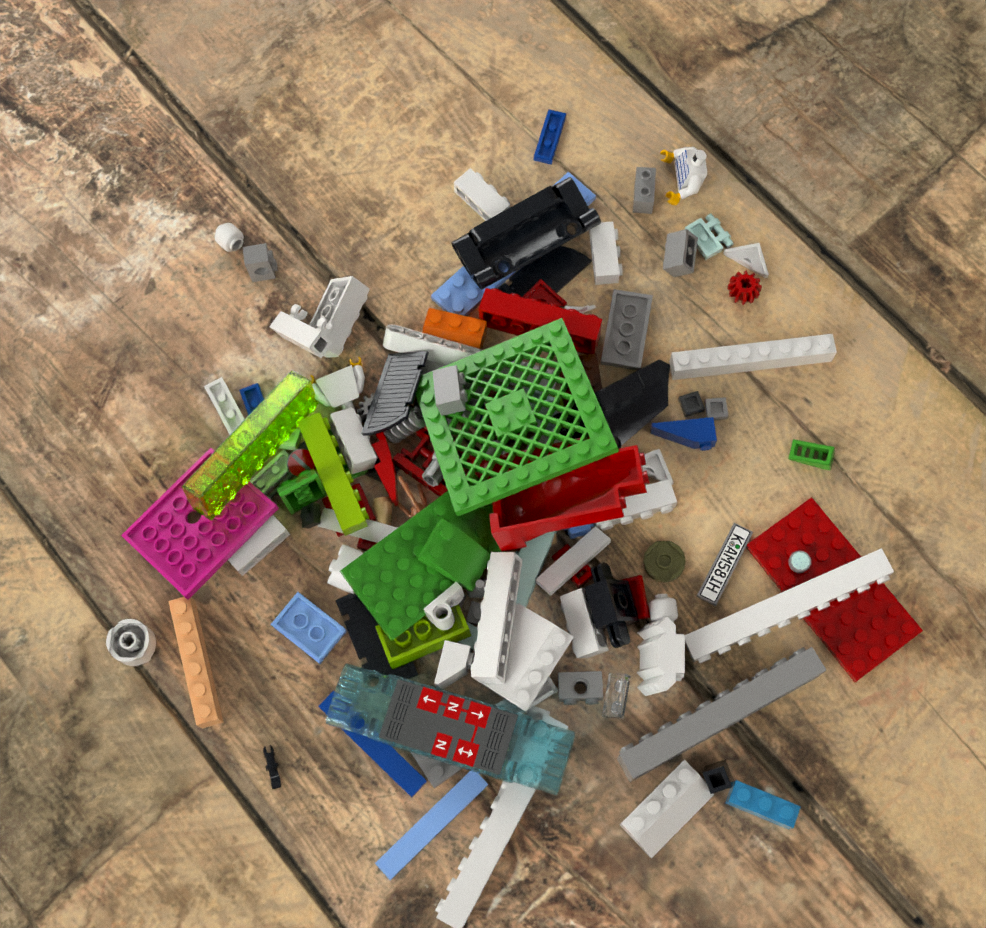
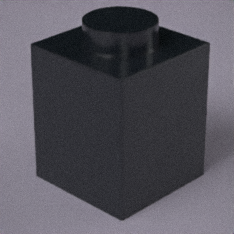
(718, 776)

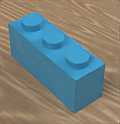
(762, 804)

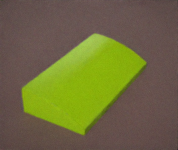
(422, 638)

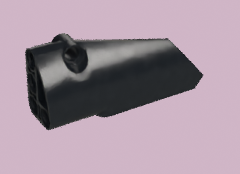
(630, 401)

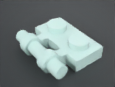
(707, 243)

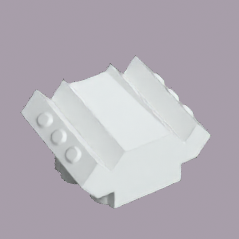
(660, 656)

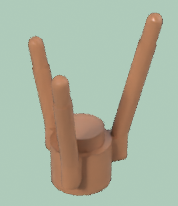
(417, 506)

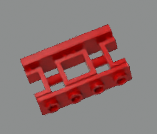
(415, 472)

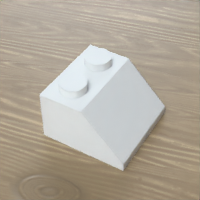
(453, 664)

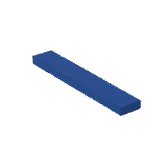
(384, 756)

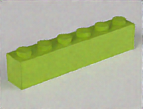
(332, 474)

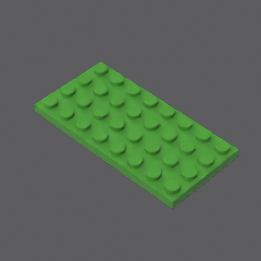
(398, 585)

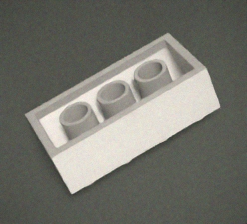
(341, 308)
(667, 808)

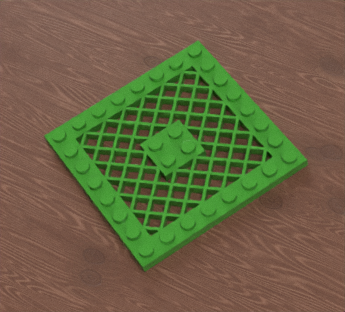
(514, 415)

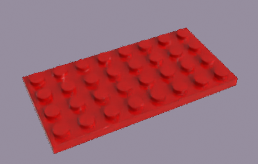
(856, 630)

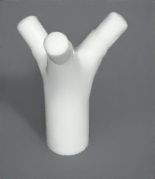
(581, 309)

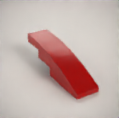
(386, 467)

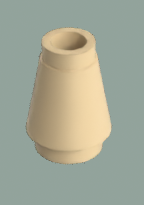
(383, 510)

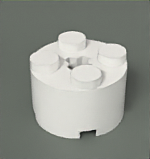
(346, 556)
(126, 632)

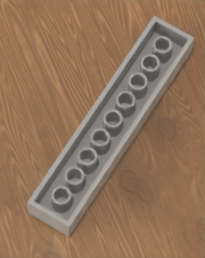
(722, 713)

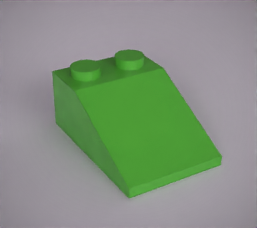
(301, 491)
(454, 555)

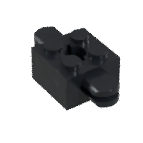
(611, 604)

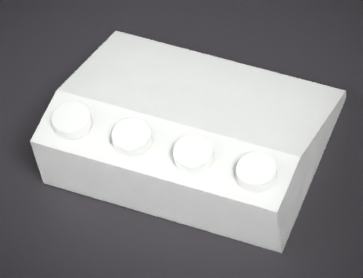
(532, 656)

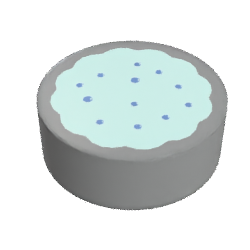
(799, 561)

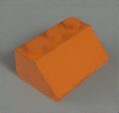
(455, 327)

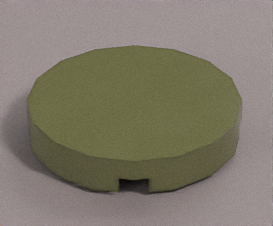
(664, 561)

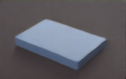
(308, 627)

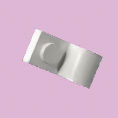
(443, 605)

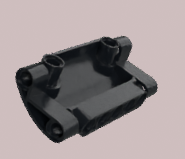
(524, 232)

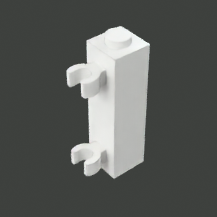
(301, 334)

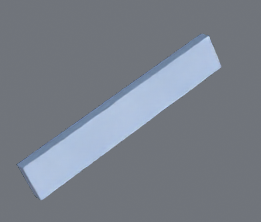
(431, 824)

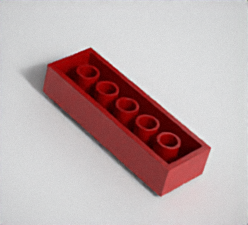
(520, 315)

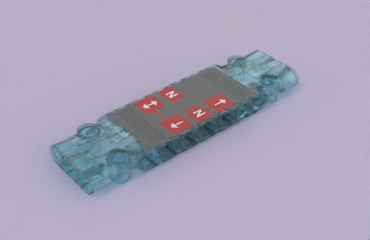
(451, 728)

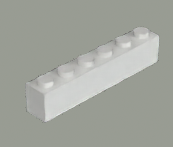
(496, 618)

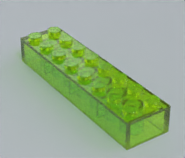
(250, 445)

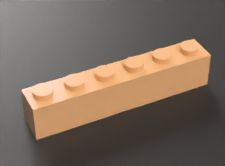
(195, 662)

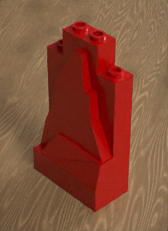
(569, 500)

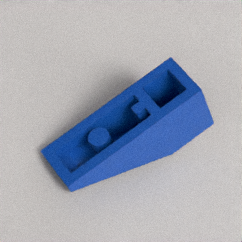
(690, 433)

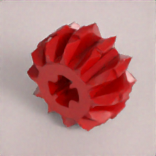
(744, 280)

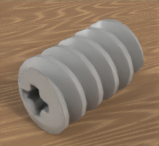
(407, 427)

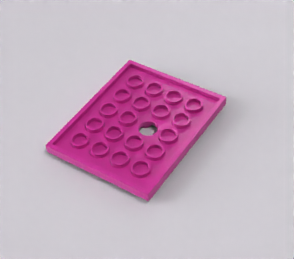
(195, 551)

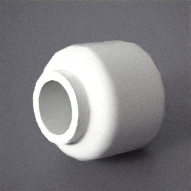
(229, 237)
(663, 607)

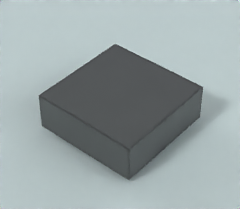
(691, 404)

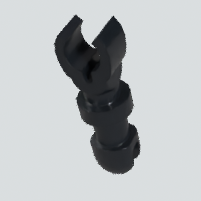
(272, 767)

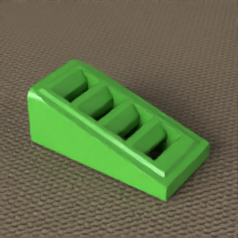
(822, 449)

